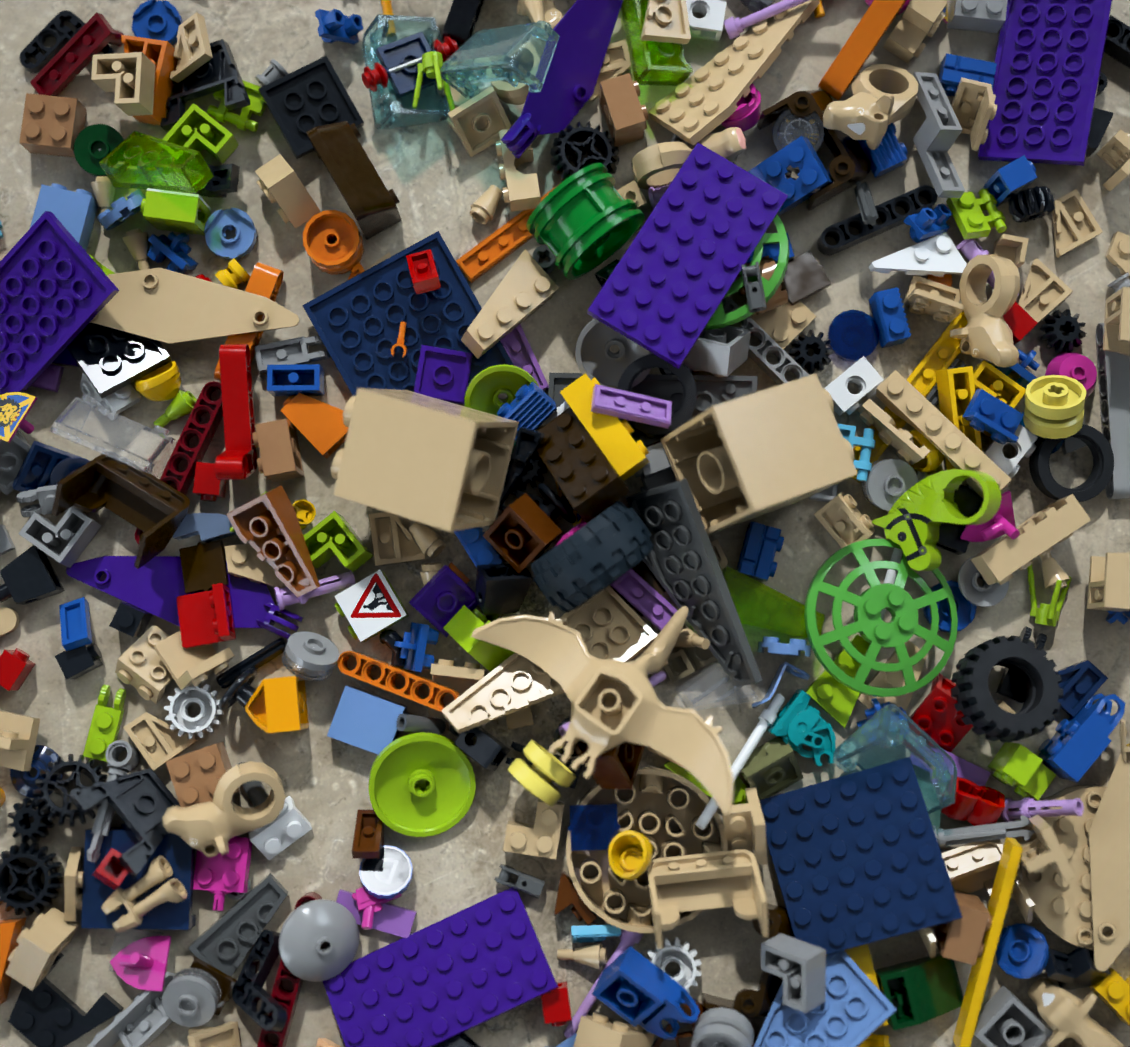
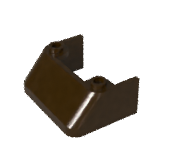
(849, 160)
(355, 176)
(130, 495)
(749, 1001)

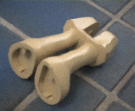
(170, 891)

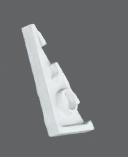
(933, 257)

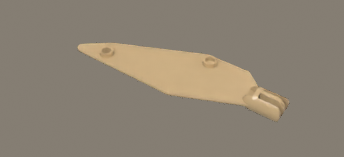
(186, 308)
(1111, 863)

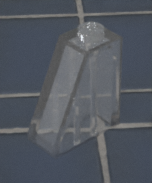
(712, 689)

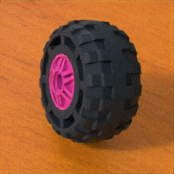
(592, 557)

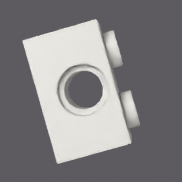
(711, 24)
(863, 376)
(1023, 447)

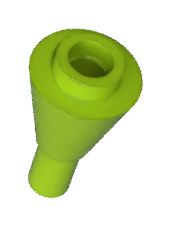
(180, 406)

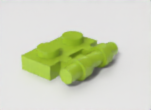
(243, 120)
(969, 214)

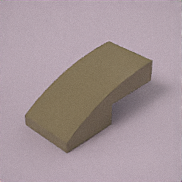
(687, 662)

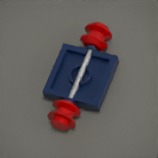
(400, 63)

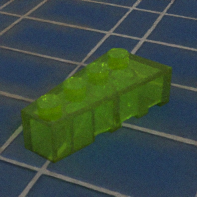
(651, 60)
(155, 164)
(767, 608)

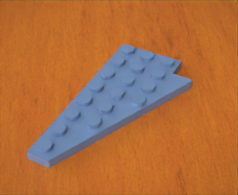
(845, 1019)

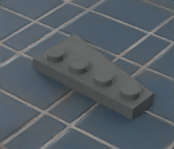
(238, 929)

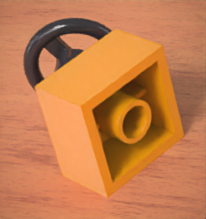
(274, 705)

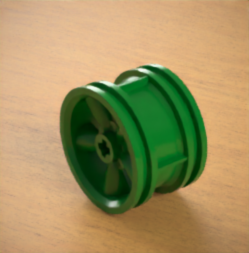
(584, 221)

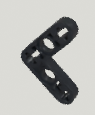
(63, 36)
(248, 992)

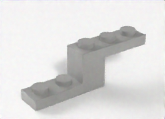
(937, 136)

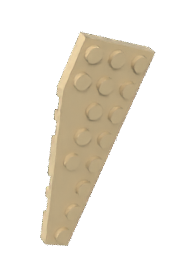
(714, 89)
(608, 631)

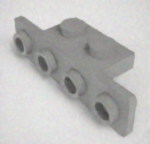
(138, 1023)

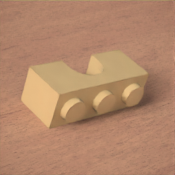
(521, 188)

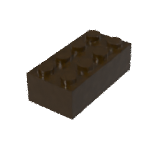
(580, 466)

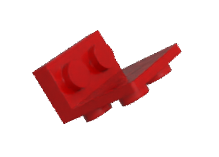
(206, 617)
(939, 717)

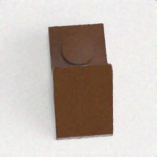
(368, 835)
(568, 894)

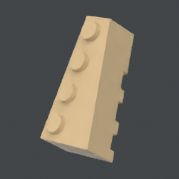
(513, 301)
(1036, 537)

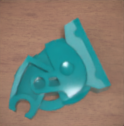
(803, 725)

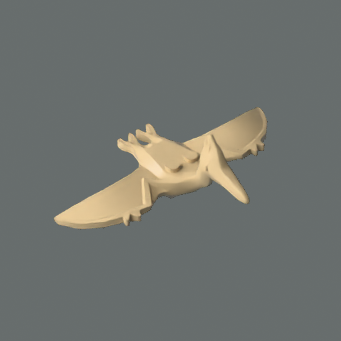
(616, 700)

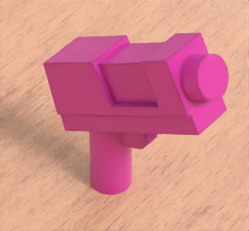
(369, 905)

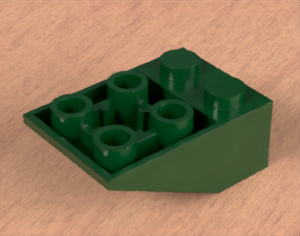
(920, 989)

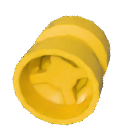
(232, 275)
(305, 512)

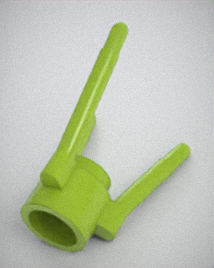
(431, 66)
(1047, 613)

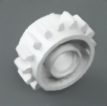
(179, 711)
(678, 953)

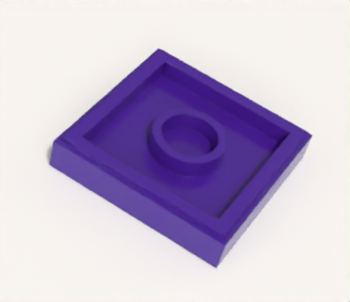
(443, 373)
(443, 598)

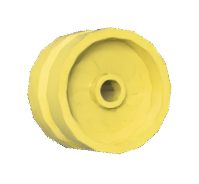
(1054, 406)
(538, 776)

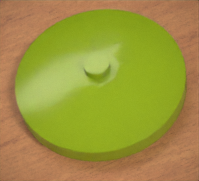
(421, 784)

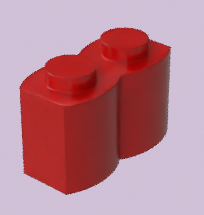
(975, 803)

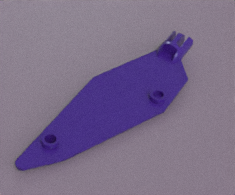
(571, 74)
(161, 582)

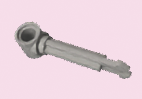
(106, 811)
(983, 832)

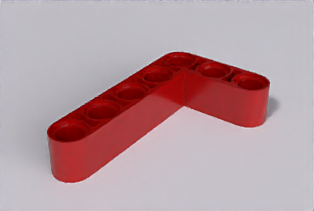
(240, 453)

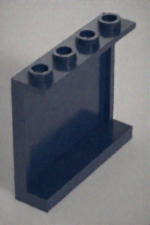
(164, 916)

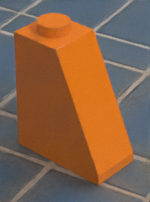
(317, 422)

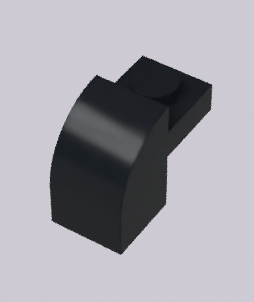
(223, 182)
(1074, 969)

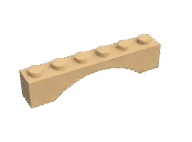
(923, 416)

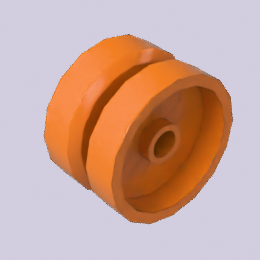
(320, 246)

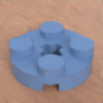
(121, 210)
(234, 247)
(792, 648)

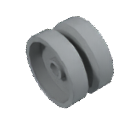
(722, 1029)

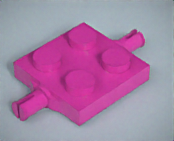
(224, 873)

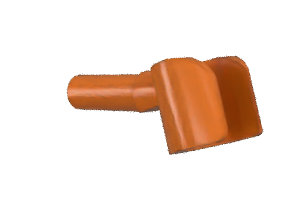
(400, 340)

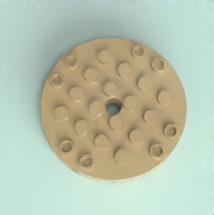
(664, 811)
(1061, 904)

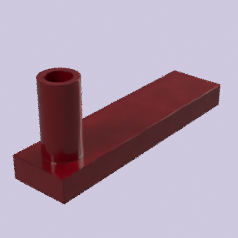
(76, 55)

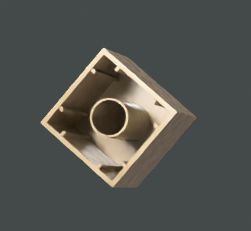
(760, 452)
(423, 458)

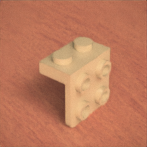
(974, 109)
(933, 299)
(191, 664)
(143, 667)
(456, 678)

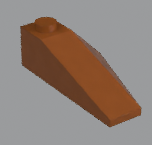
(275, 533)

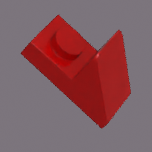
(423, 271)

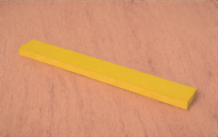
(923, 378)
(981, 970)

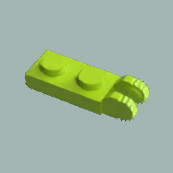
(104, 724)

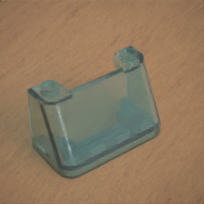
(502, 53)
(387, 108)
(894, 736)

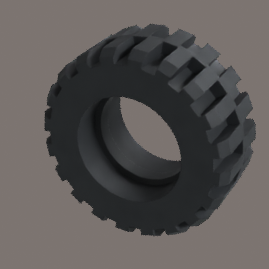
(1035, 674)

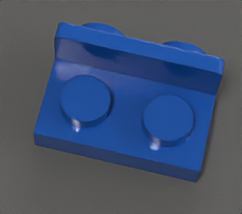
(993, 416)

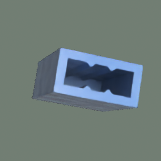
(71, 208)
(365, 720)

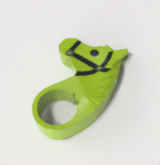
(921, 509)

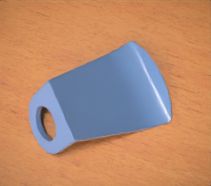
(774, 684)

